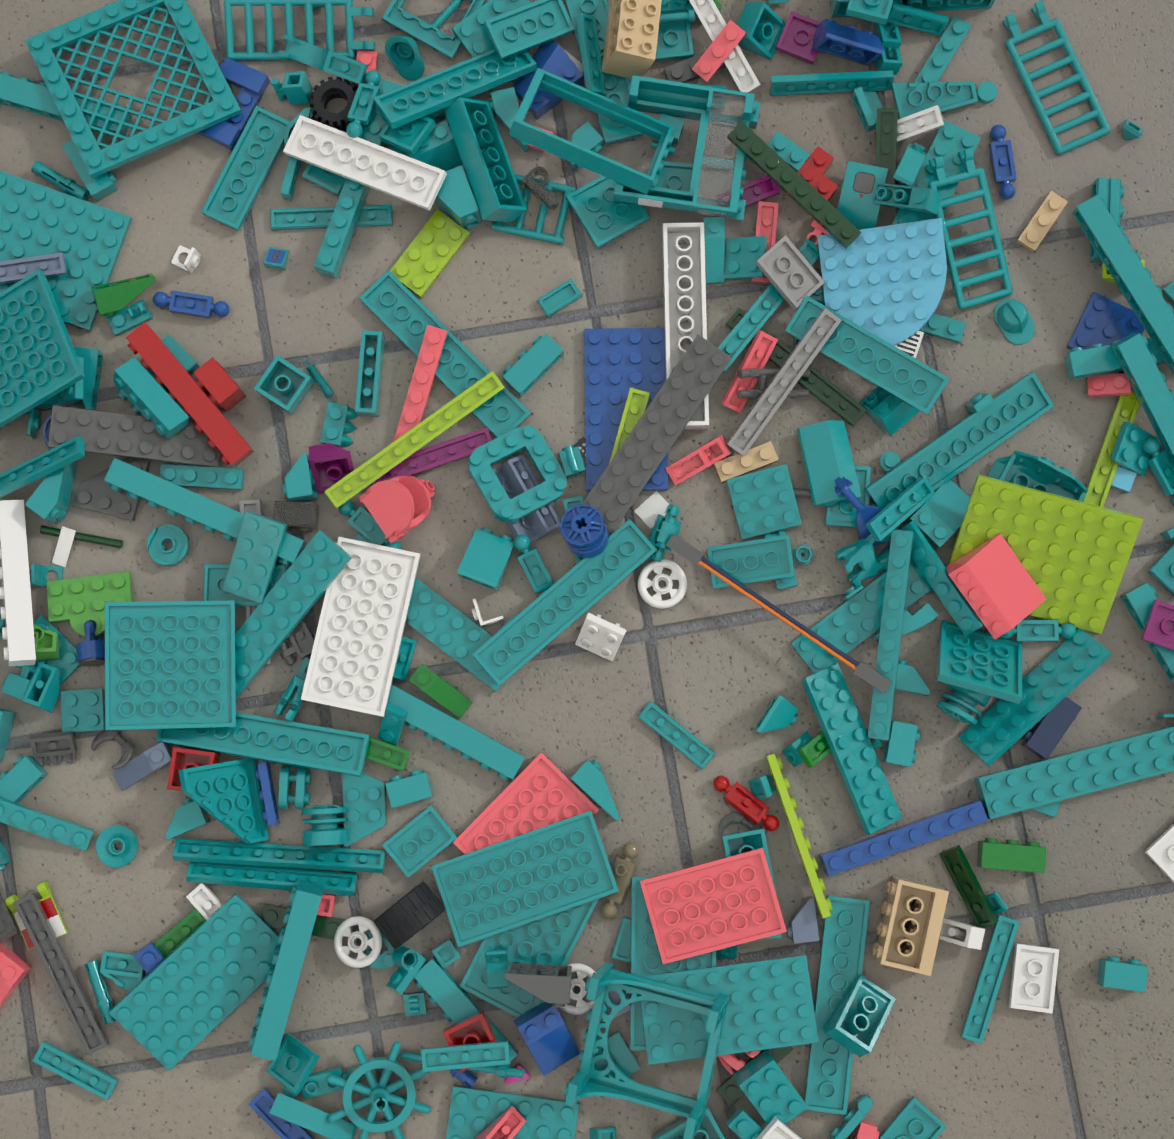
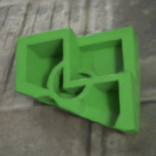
(46, 644)

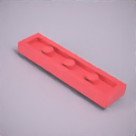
(766, 226)
(755, 358)

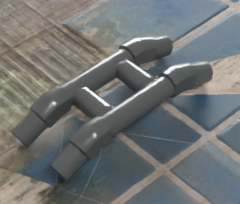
(763, 374)

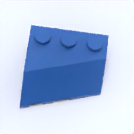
(555, 61)

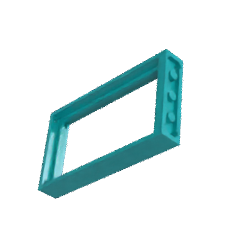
(581, 155)

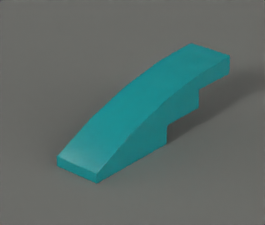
(311, 1118)

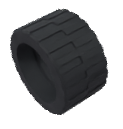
(409, 915)

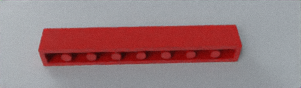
(189, 394)

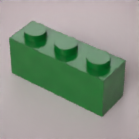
(1011, 855)

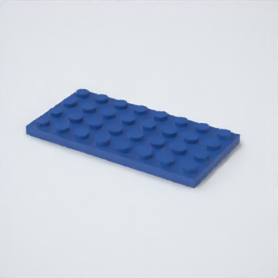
(613, 364)

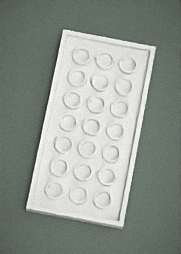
(361, 629)

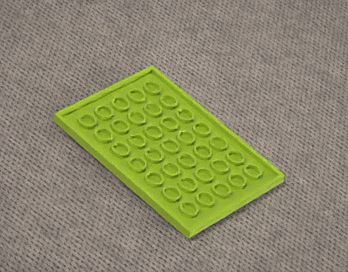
(1065, 545)

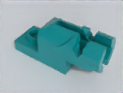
(293, 693)

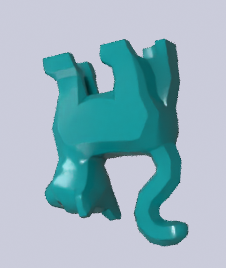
(864, 556)

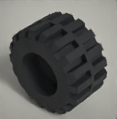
(326, 92)

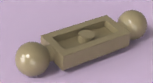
(623, 872)

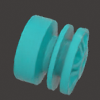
(962, 704)
(324, 825)

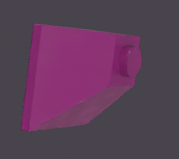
(329, 465)

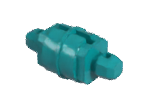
(663, 530)

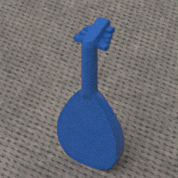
(864, 512)

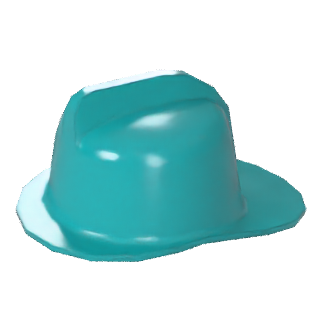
(405, 57)
(1014, 321)

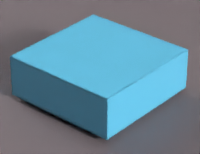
(1123, 479)

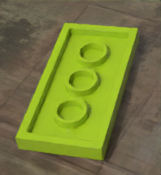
(429, 253)

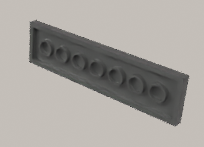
(130, 437)

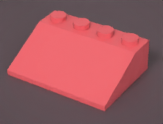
(996, 585)

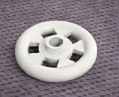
(676, 574)
(345, 930)
(581, 1006)

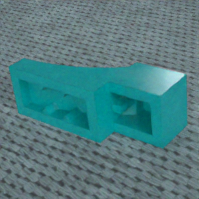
(890, 42)

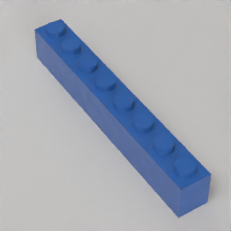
(903, 837)

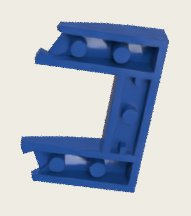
(252, 89)

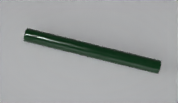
(84, 537)

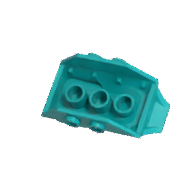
(1037, 474)

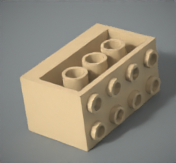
(631, 37)
(924, 926)

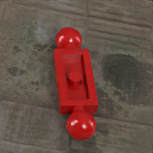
(746, 803)

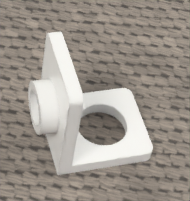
(191, 261)
(477, 616)

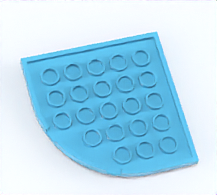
(886, 277)

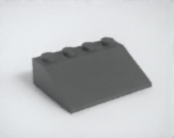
(544, 981)

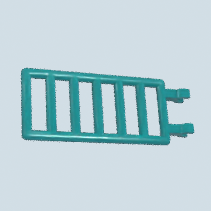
(350, 11)
(1045, 24)
(937, 165)

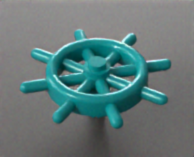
(378, 1093)

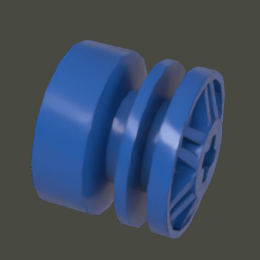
(588, 540)

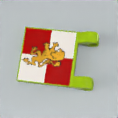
(50, 909)

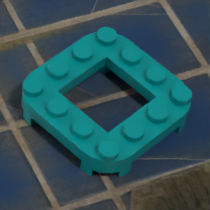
(501, 505)

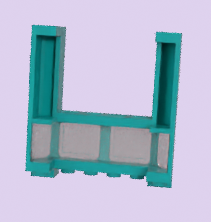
(717, 161)

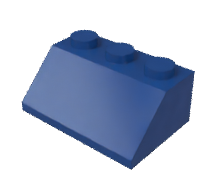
(847, 42)

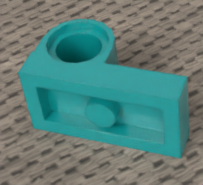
(407, 969)

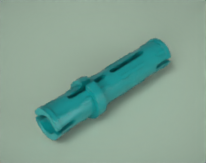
(67, 185)
(99, 987)

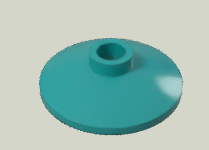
(107, 849)

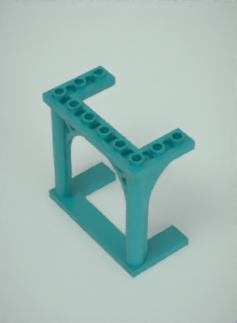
(595, 1082)

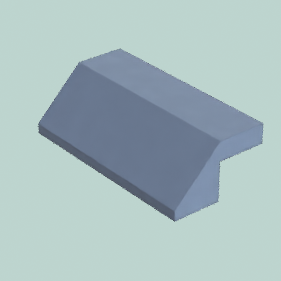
(517, 478)

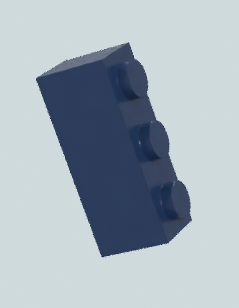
(1051, 728)

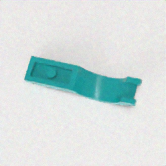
(324, 60)
(293, 164)

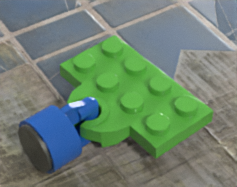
(83, 604)

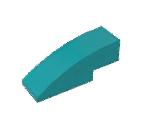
(915, 621)

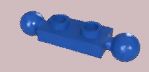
(1002, 162)
(191, 304)

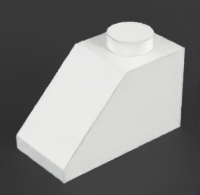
(962, 934)

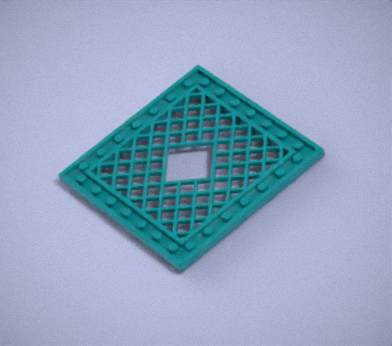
(155, 137)

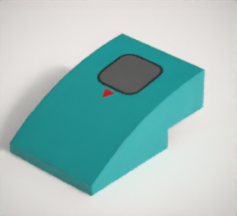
(858, 193)

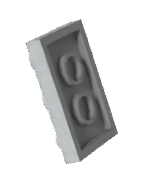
(789, 272)

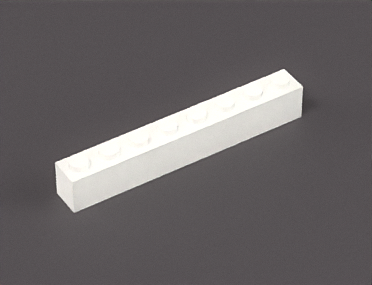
(16, 586)

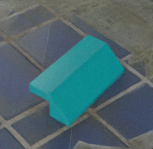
(826, 458)

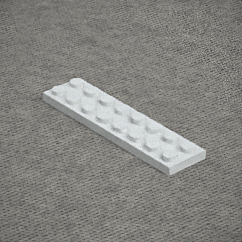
(365, 162)

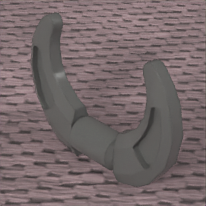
(127, 746)
(736, 818)

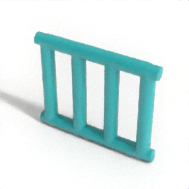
(538, 232)

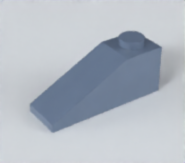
(143, 765)

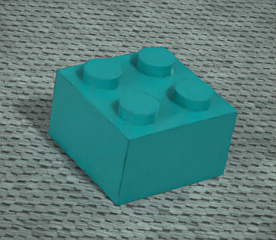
(284, 385)

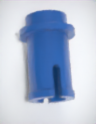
(465, 1077)

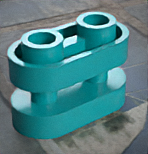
(301, 797)

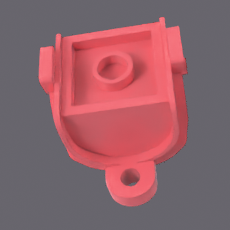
(399, 504)

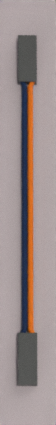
(862, 670)

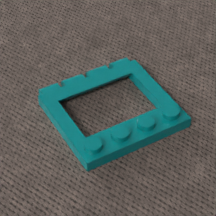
(422, 30)

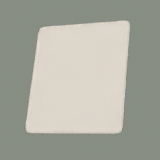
(651, 508)

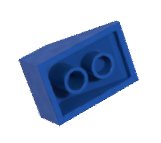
(546, 1037)

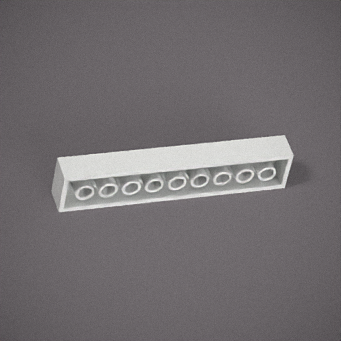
(684, 299)

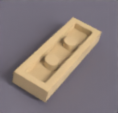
(1042, 221)
(752, 460)

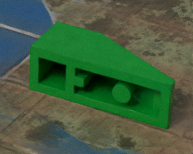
(118, 294)
(440, 691)

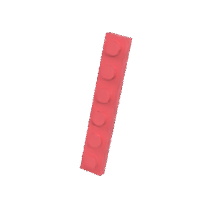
(422, 380)

